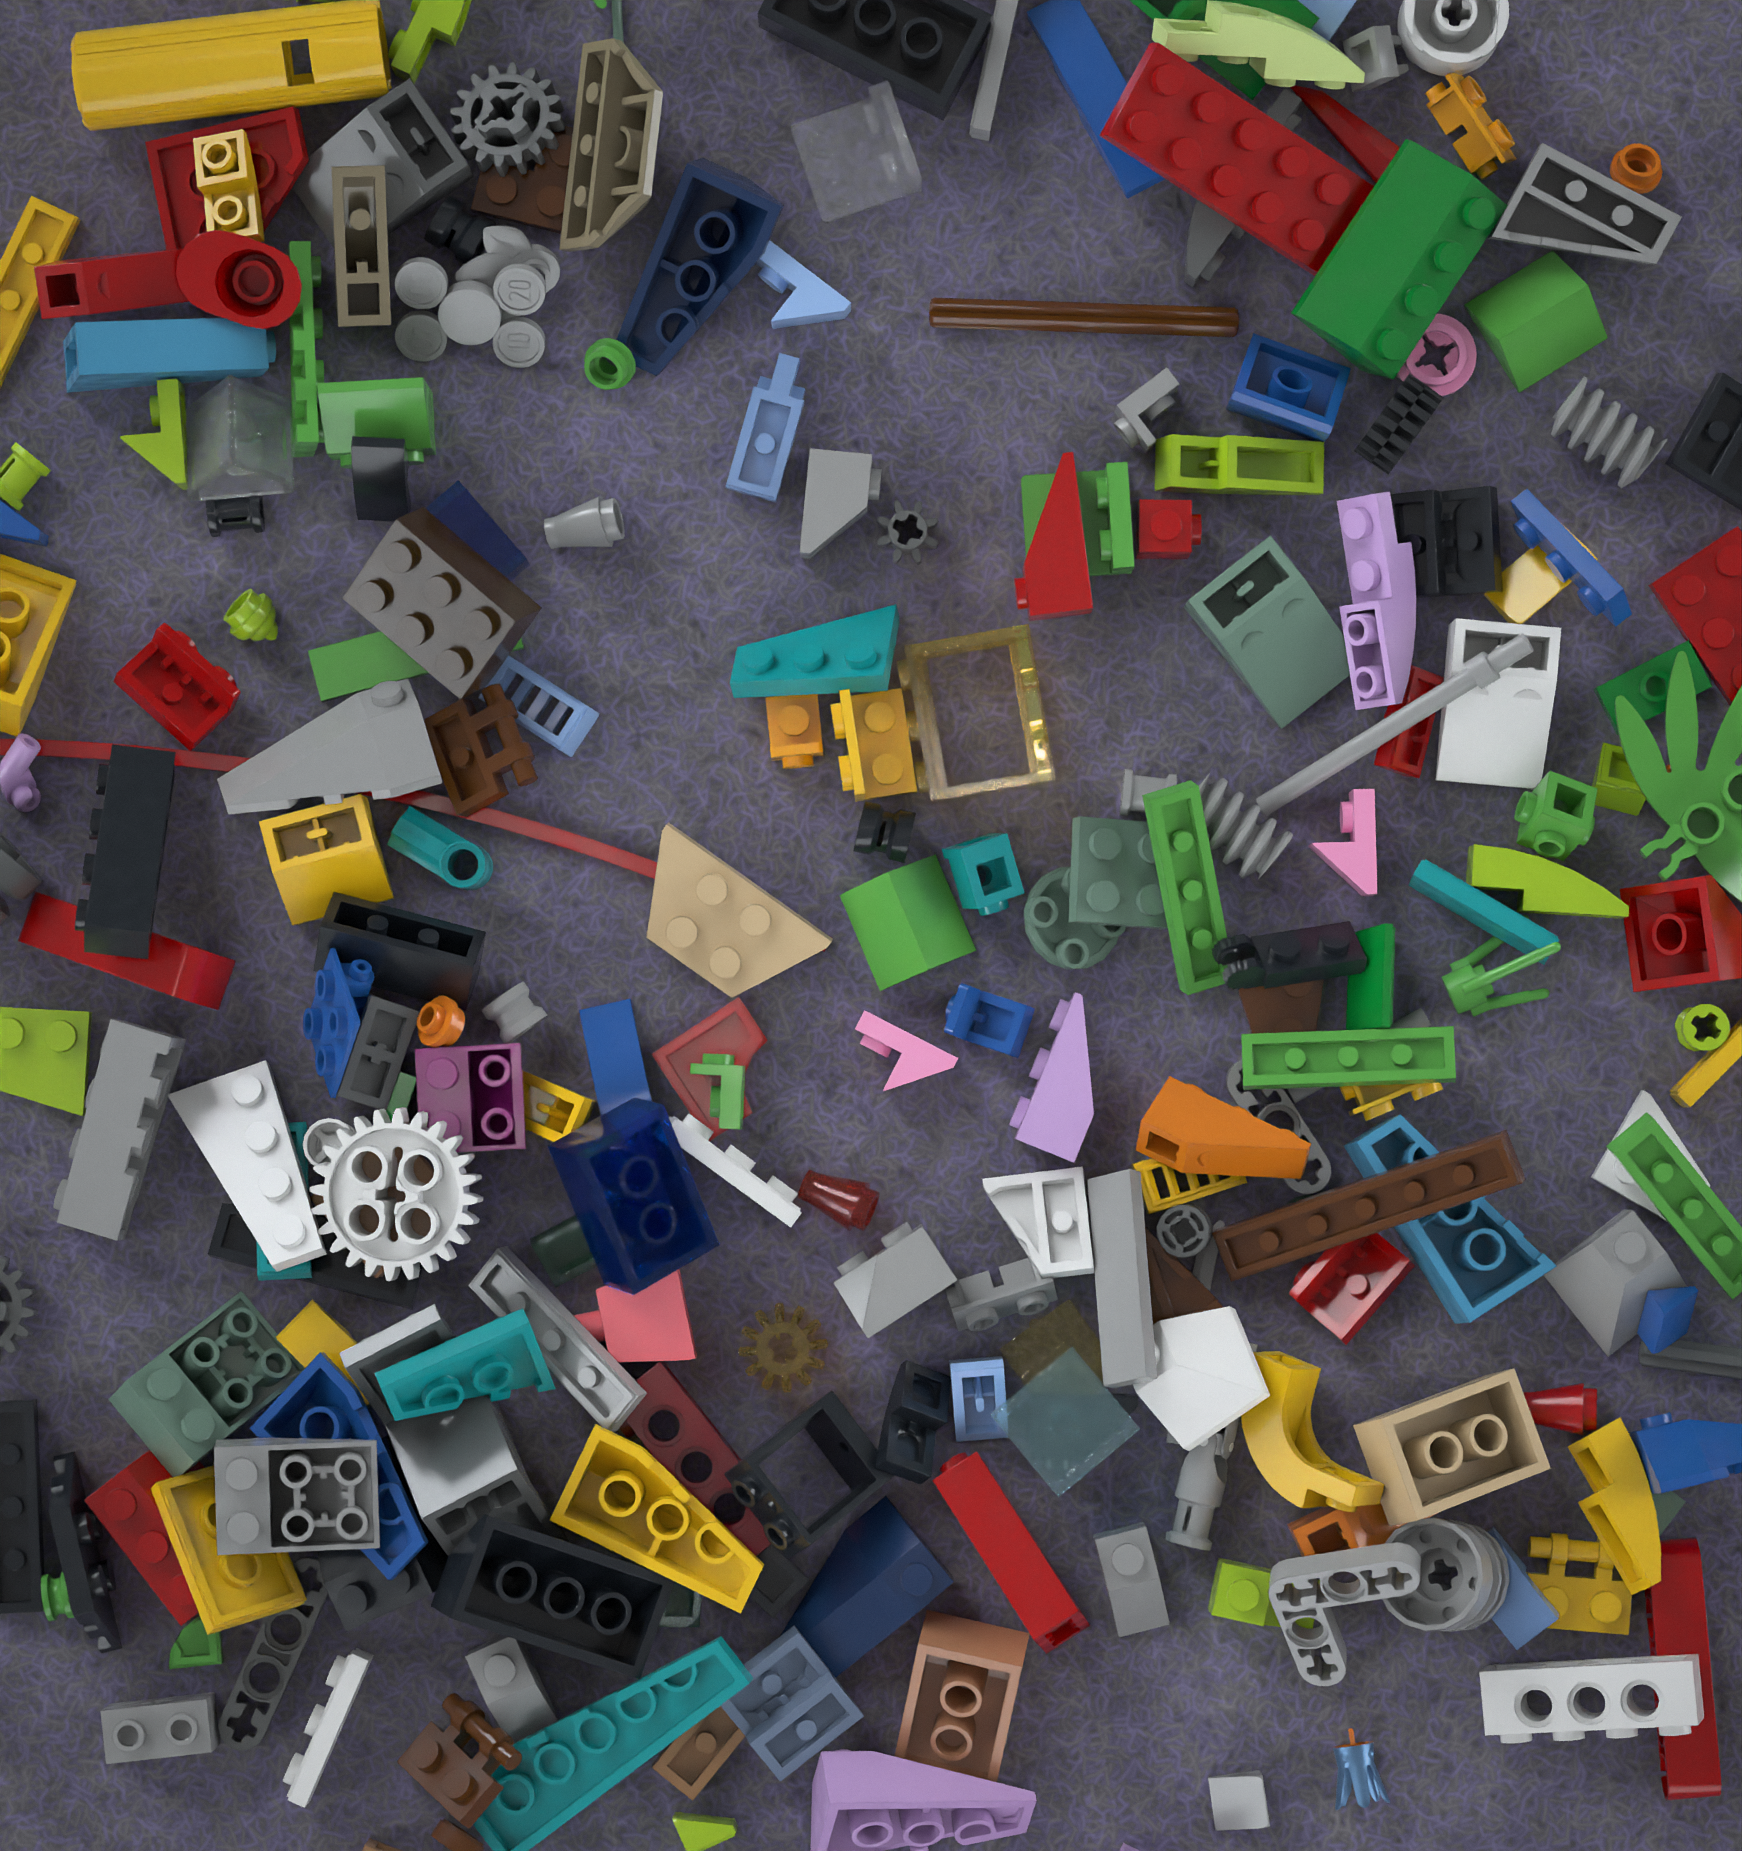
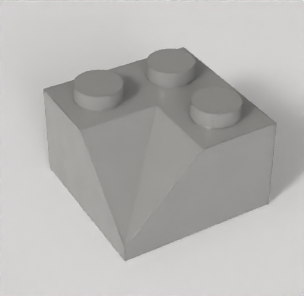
(893, 1279)

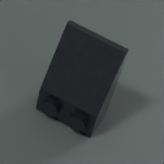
(360, 1588)

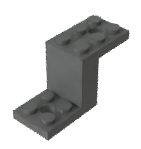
(453, 1459)

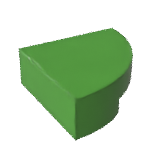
(196, 1647)

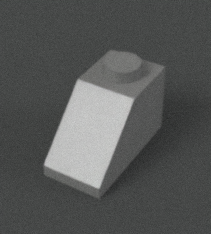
(835, 496)
(1131, 1579)
(511, 1686)

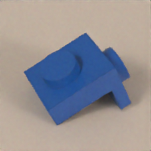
(988, 1020)

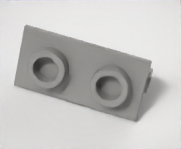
(980, 1305)

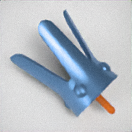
(1357, 1766)

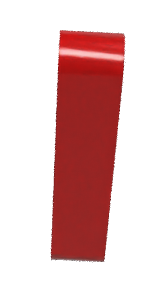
(1679, 1629)

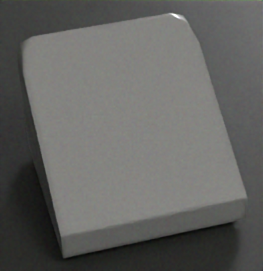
(1239, 1801)

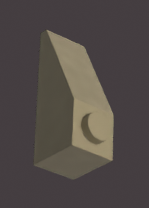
(360, 245)

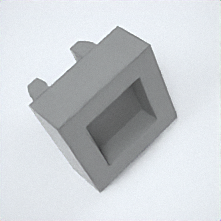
(1375, 55)

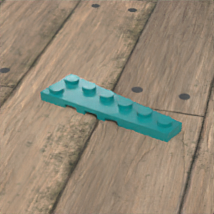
(603, 1743)

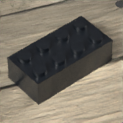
(912, 44)

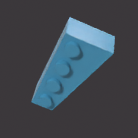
(1464, 1251)

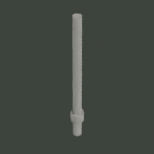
(1479, 671)

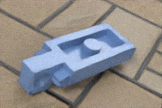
(768, 433)

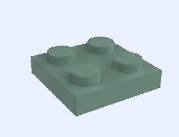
(1114, 874)

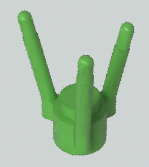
(1470, 985)

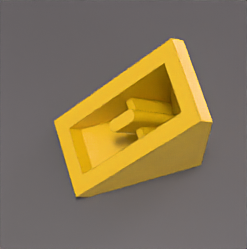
(552, 1108)

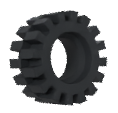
(1398, 424)

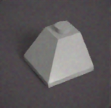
(1610, 1277)

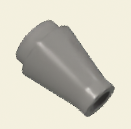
(587, 525)

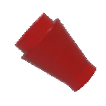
(1564, 1408)

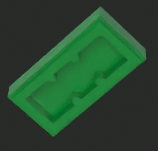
(1648, 684)

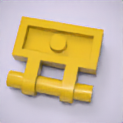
(1582, 1602)

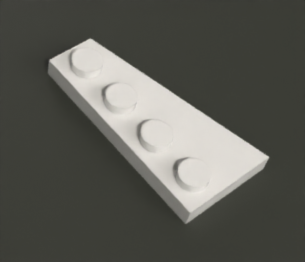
(252, 1152)

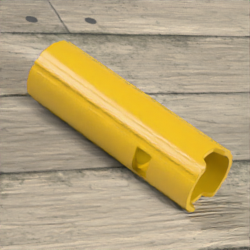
(229, 64)

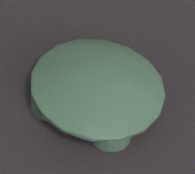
(1053, 937)

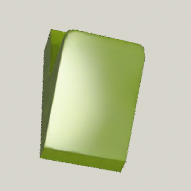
(169, 447)

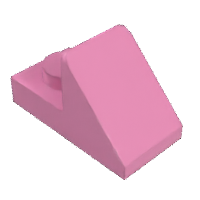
(1355, 859)
(917, 1056)

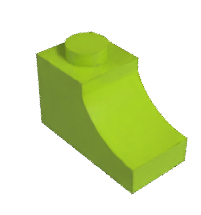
(1242, 1595)

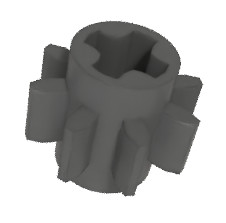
(900, 519)

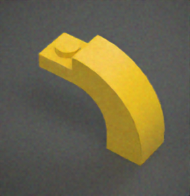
(1285, 1446)

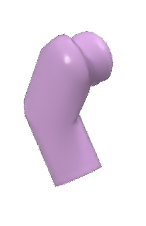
(15, 776)

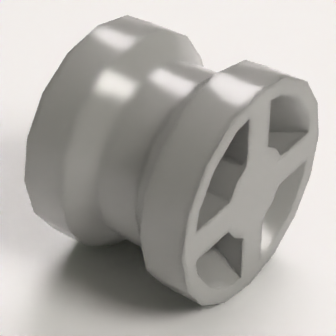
(514, 1013)

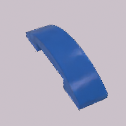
(614, 1054)

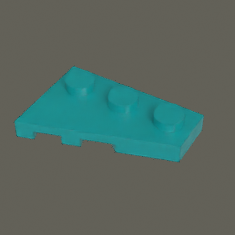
(820, 659)
(475, 1364)

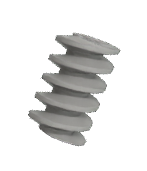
(1605, 433)
(1239, 830)

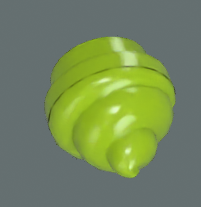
(252, 617)

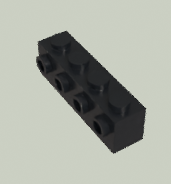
(128, 851)

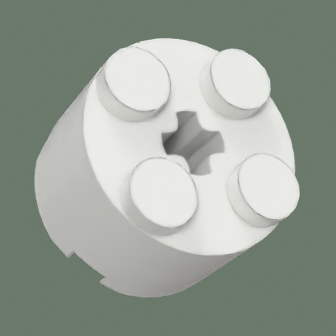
(1446, 48)

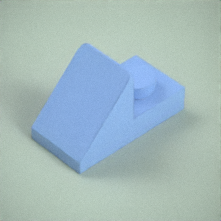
(810, 298)

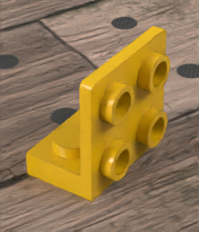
(877, 744)

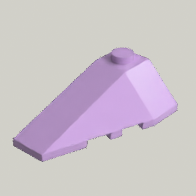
(893, 1803)

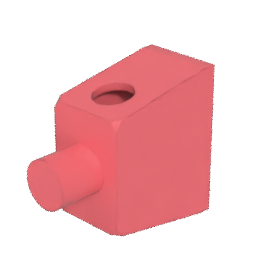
(643, 1325)

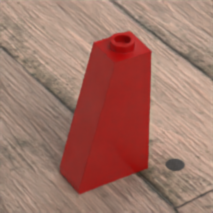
(1010, 1551)

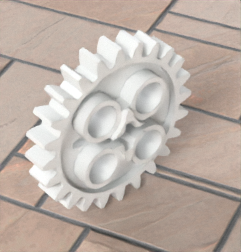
(349, 1189)

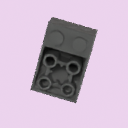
(395, 133)

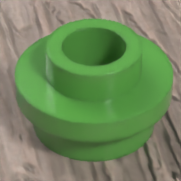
(604, 374)

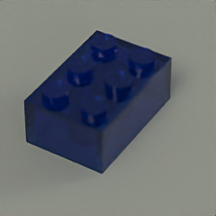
(634, 1195)

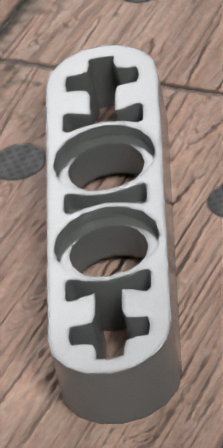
(281, 1655)

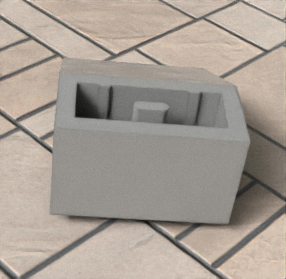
(295, 1495)

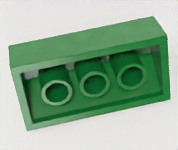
(1399, 260)

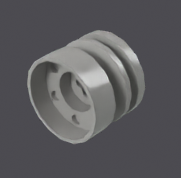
(1471, 1596)

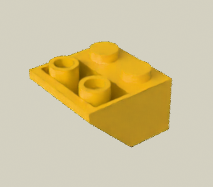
(325, 853)

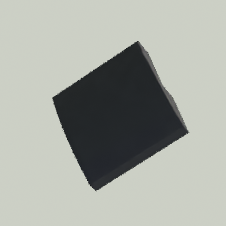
(1451, 539)

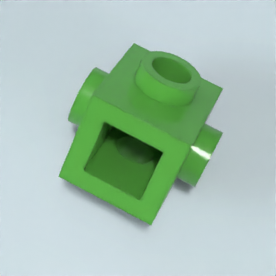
(1556, 816)

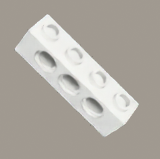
(1671, 1676)

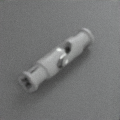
(1202, 1487)

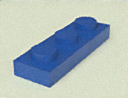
(1569, 559)

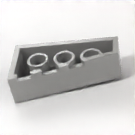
(118, 1129)

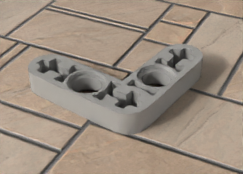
(1316, 1600)

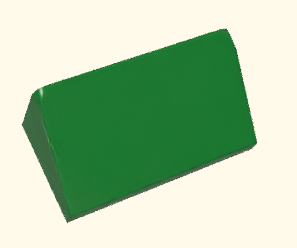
(1372, 990)

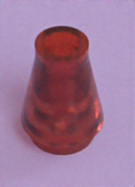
(841, 1199)

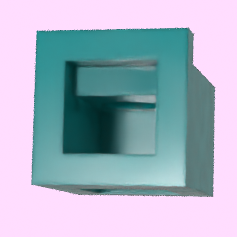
(1002, 875)

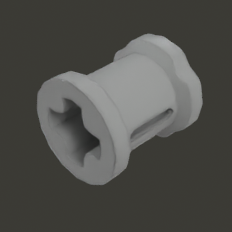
(1135, 786)

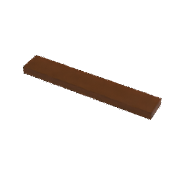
(1369, 1205)

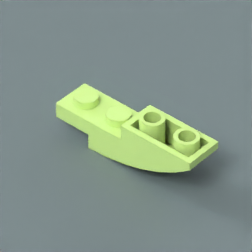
(1276, 45)

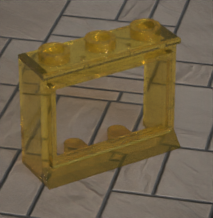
(923, 720)

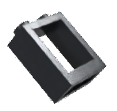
(844, 1447)

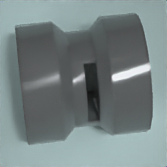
(1193, 1230)

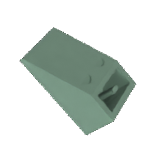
(1272, 631)
(206, 1385)

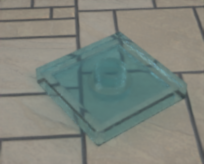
(1065, 1421)

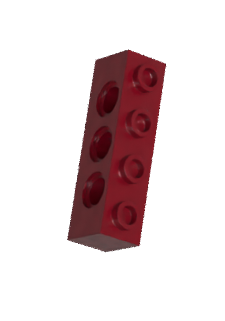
(694, 1435)

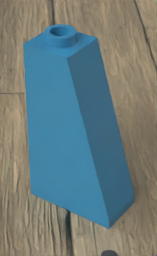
(145, 351)

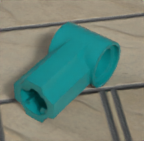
(438, 848)

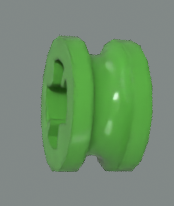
(55, 1597)

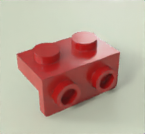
(179, 686)
(1350, 1283)

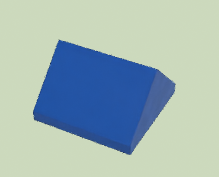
(1289, 389)

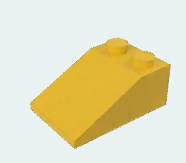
(30, 620)

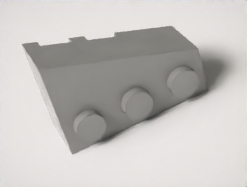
(1583, 212)

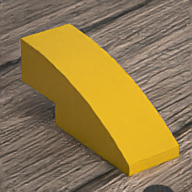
(1621, 1504)

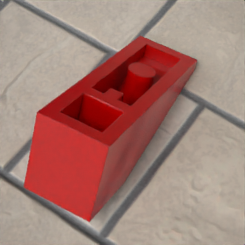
(1056, 564)

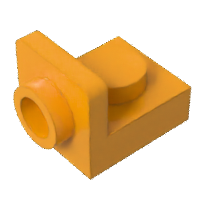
(794, 729)

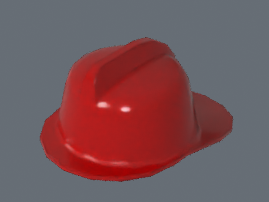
(239, 279)

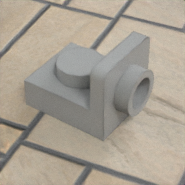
(1149, 400)

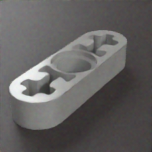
(1300, 1128)

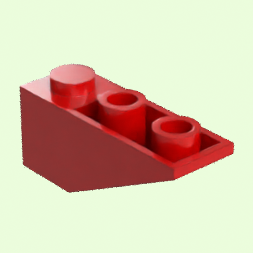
(108, 283)

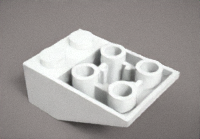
(1503, 729)

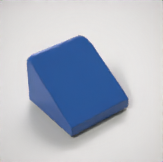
(1666, 1316)

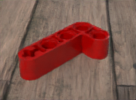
(171, 965)

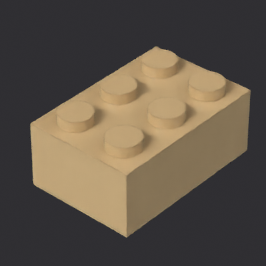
(1452, 1447)

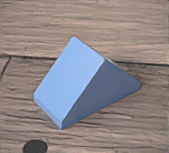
(976, 1393)

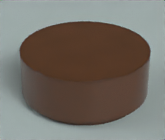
(455, 1837)

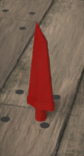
(1358, 138)

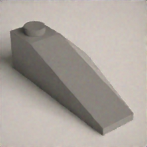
(360, 745)

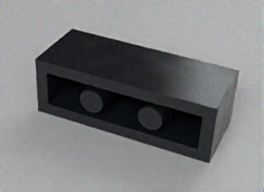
(405, 949)

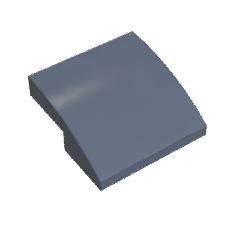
(790, 1704)

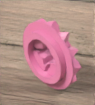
(1457, 364)

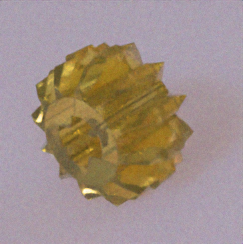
(800, 1342)

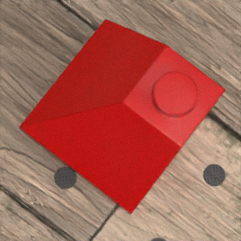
(1682, 934)

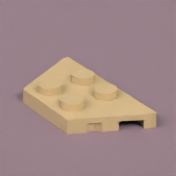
(722, 919)

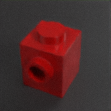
(1166, 529)

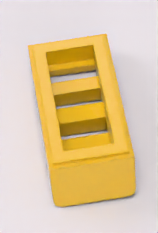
(1151, 1196)

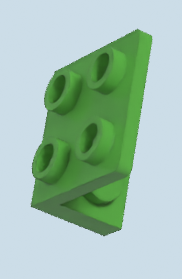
(1104, 514)

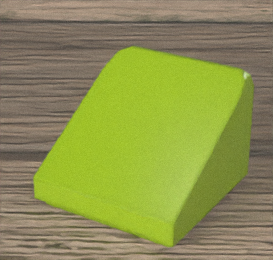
(1616, 783)
(703, 1831)

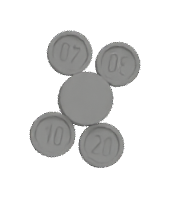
(470, 312)

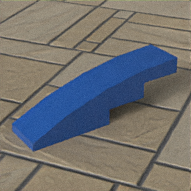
(1090, 81)

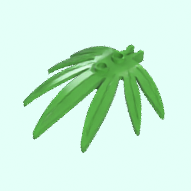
(1695, 804)

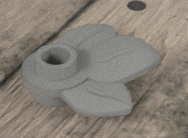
(507, 247)

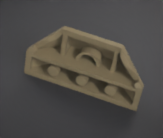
(609, 145)

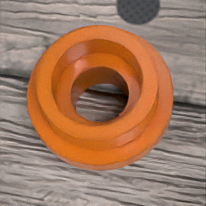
(1637, 168)
(440, 1022)

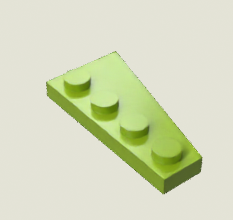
(46, 1056)

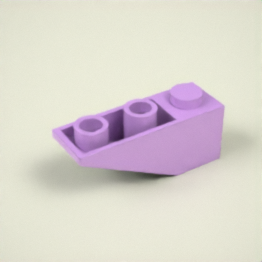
(1062, 1099)

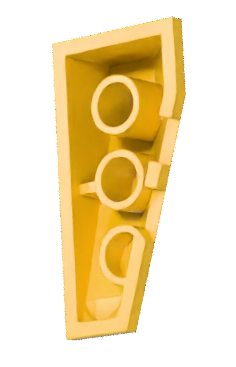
(645, 1514)

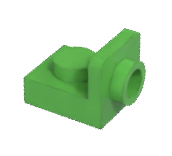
(727, 1099)

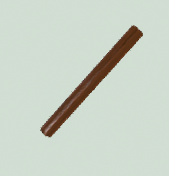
(1083, 317)

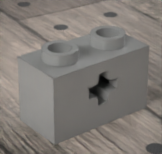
(160, 1728)

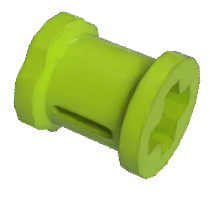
(19, 475)
(1717, 1023)

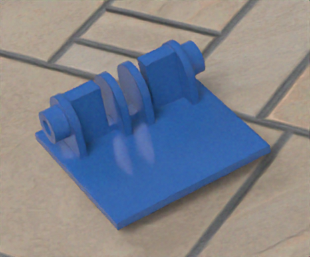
(336, 1015)

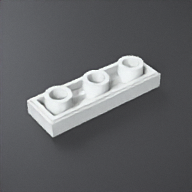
(736, 1169)
(326, 1725)

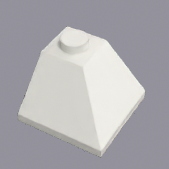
(1202, 1375)

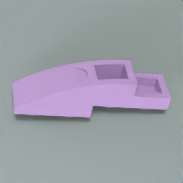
(1383, 592)

